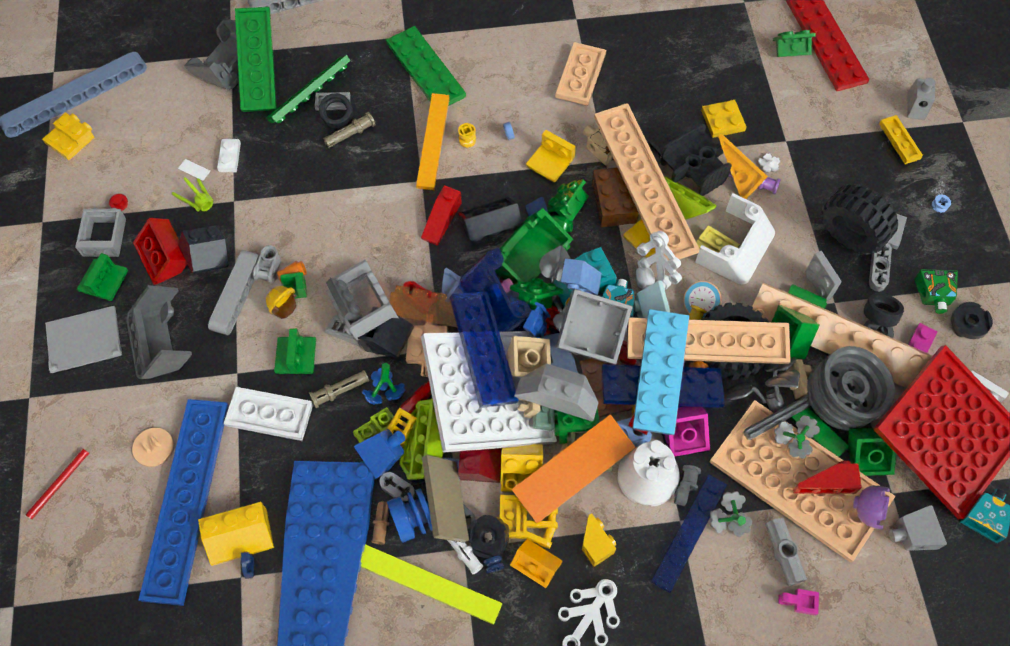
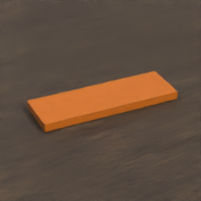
(573, 468)

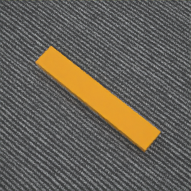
(432, 142)

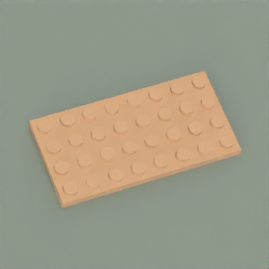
(773, 473)

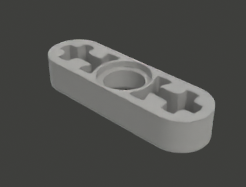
(875, 272)

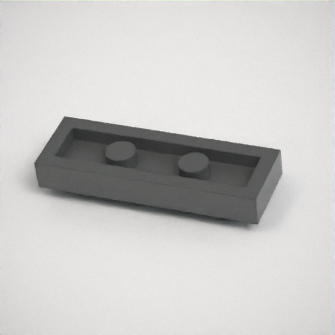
(344, 300)

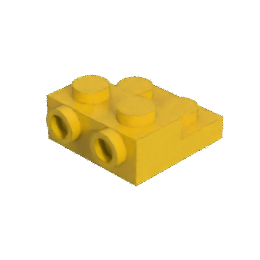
(68, 135)

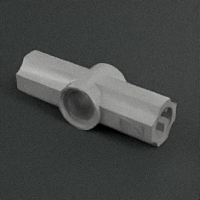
(790, 564)

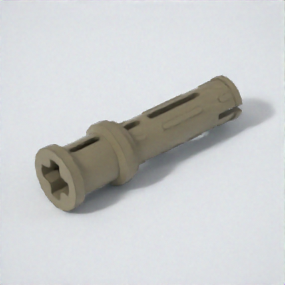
(356, 126)
(328, 390)

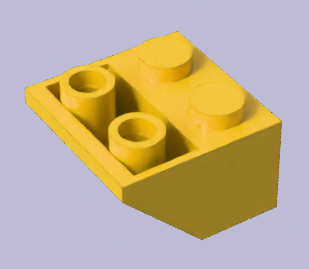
(519, 463)

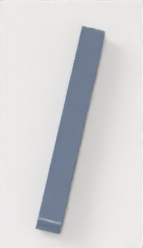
(72, 94)

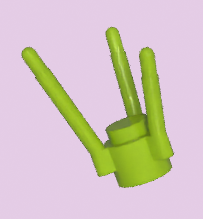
(203, 200)

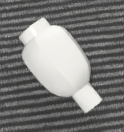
(644, 277)

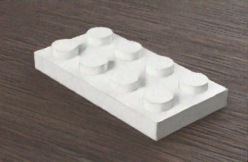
(268, 413)

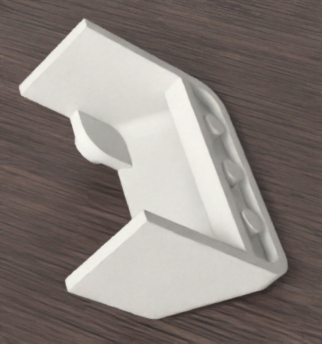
(740, 263)

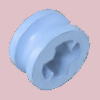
(937, 206)

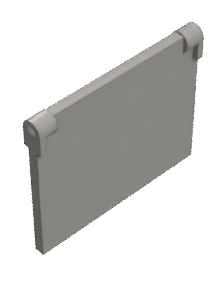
(83, 339)

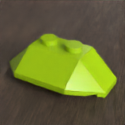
(689, 202)
(422, 440)

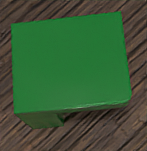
(297, 282)

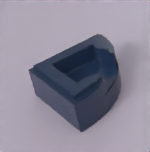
(247, 565)

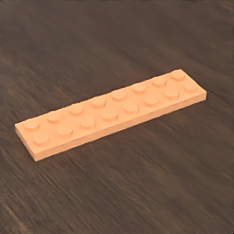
(723, 341)

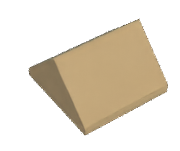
(527, 354)

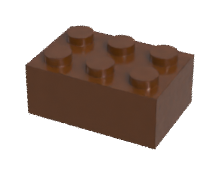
(613, 198)

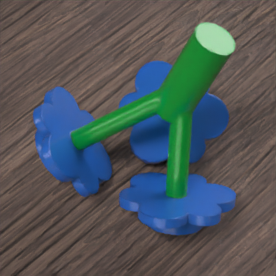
(381, 381)

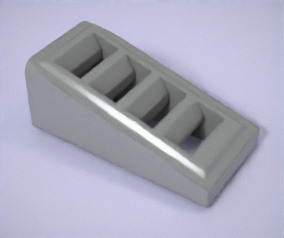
(341, 335)

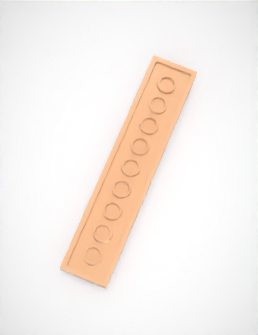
(645, 179)
(838, 332)

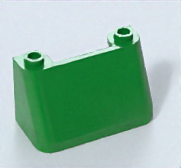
(529, 244)

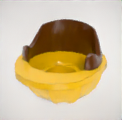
(281, 301)

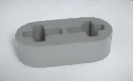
(400, 484)

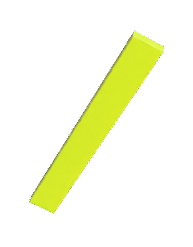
(430, 584)

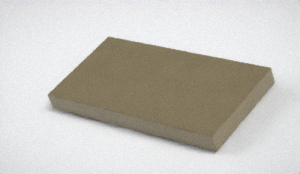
(445, 499)

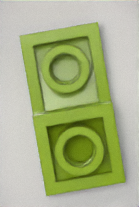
(376, 425)

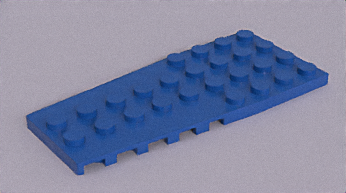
(323, 550)

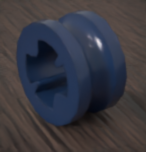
(494, 564)

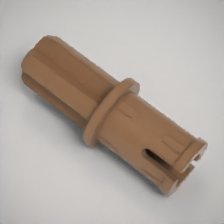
(380, 523)

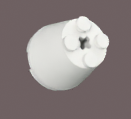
(649, 474)

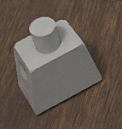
(921, 93)
(919, 531)

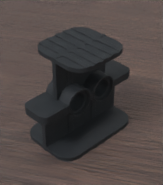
(700, 152)

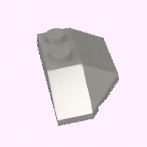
(559, 391)

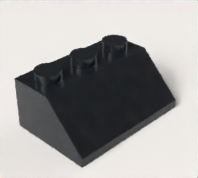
(490, 218)

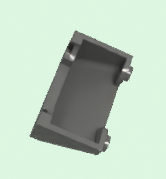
(222, 64)

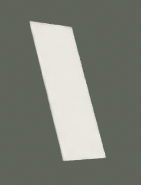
(194, 169)

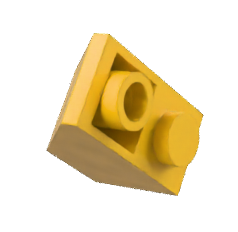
(596, 543)

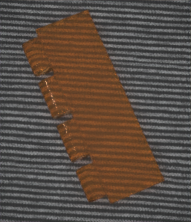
(422, 308)

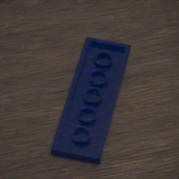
(483, 349)
(698, 386)

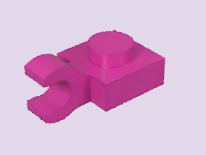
(803, 601)

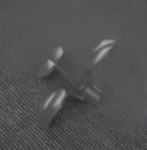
(551, 266)
(773, 397)

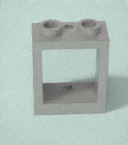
(95, 248)

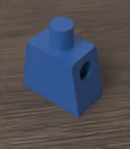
(381, 451)

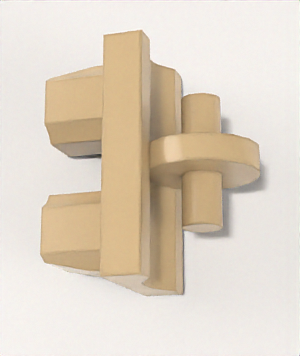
(804, 371)

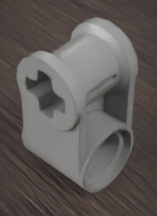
(265, 267)

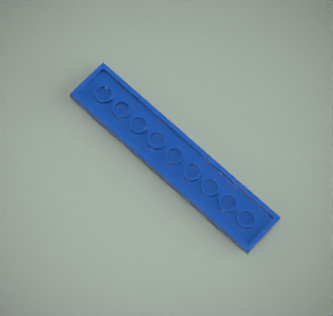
(184, 503)

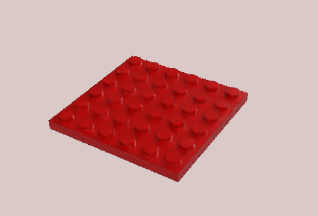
(949, 431)

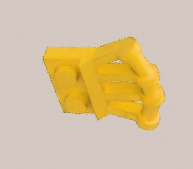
(515, 516)

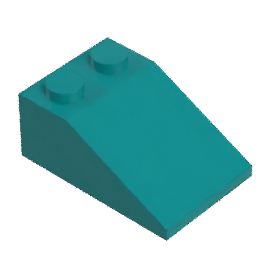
(599, 261)

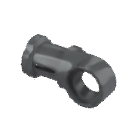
(688, 484)

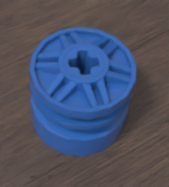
(410, 515)

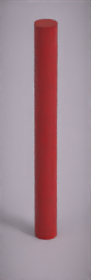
(57, 484)

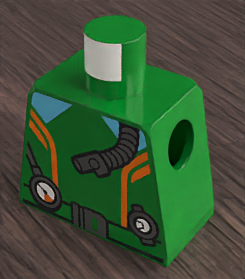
(937, 288)

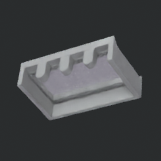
(368, 297)

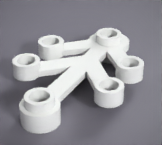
(659, 241)
(592, 612)

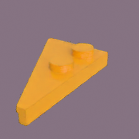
(744, 171)

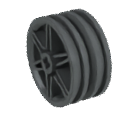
(854, 396)

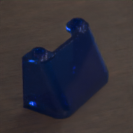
(482, 278)

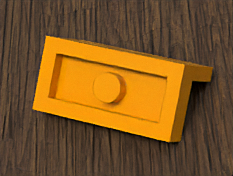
(536, 563)

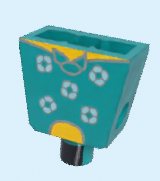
(990, 516)

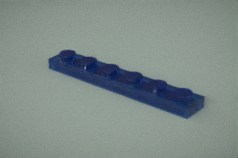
(689, 534)

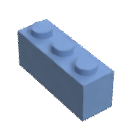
(581, 276)

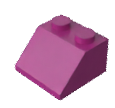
(690, 432)

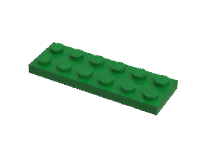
(255, 59)
(425, 65)

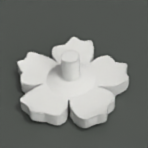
(769, 163)

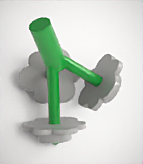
(800, 446)
(738, 522)

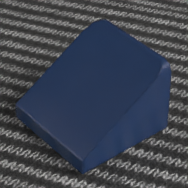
(535, 206)

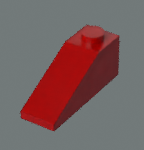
(441, 215)
(837, 479)

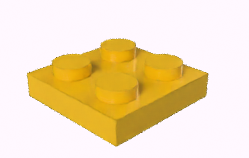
(723, 118)

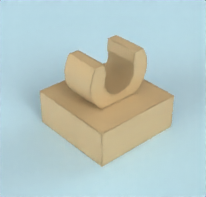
(530, 409)

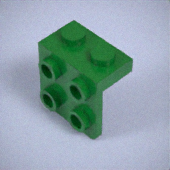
(570, 423)

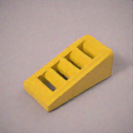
(408, 426)

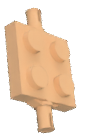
(415, 351)

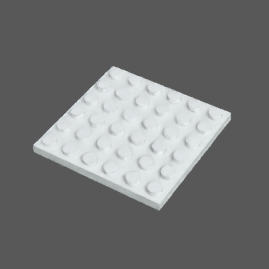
(457, 410)

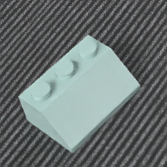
(651, 298)

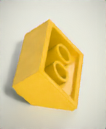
(236, 532)

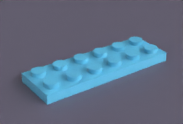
(661, 372)

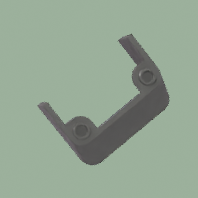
(150, 333)

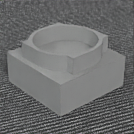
(594, 326)

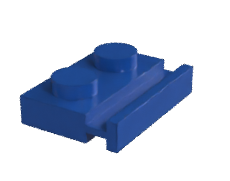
(536, 322)

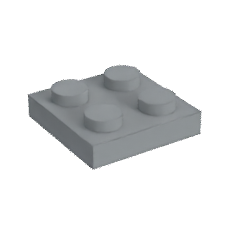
(822, 276)

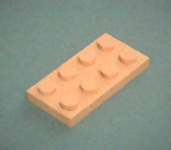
(580, 73)

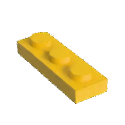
(900, 139)

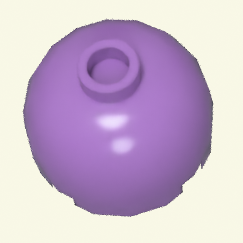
(872, 505)

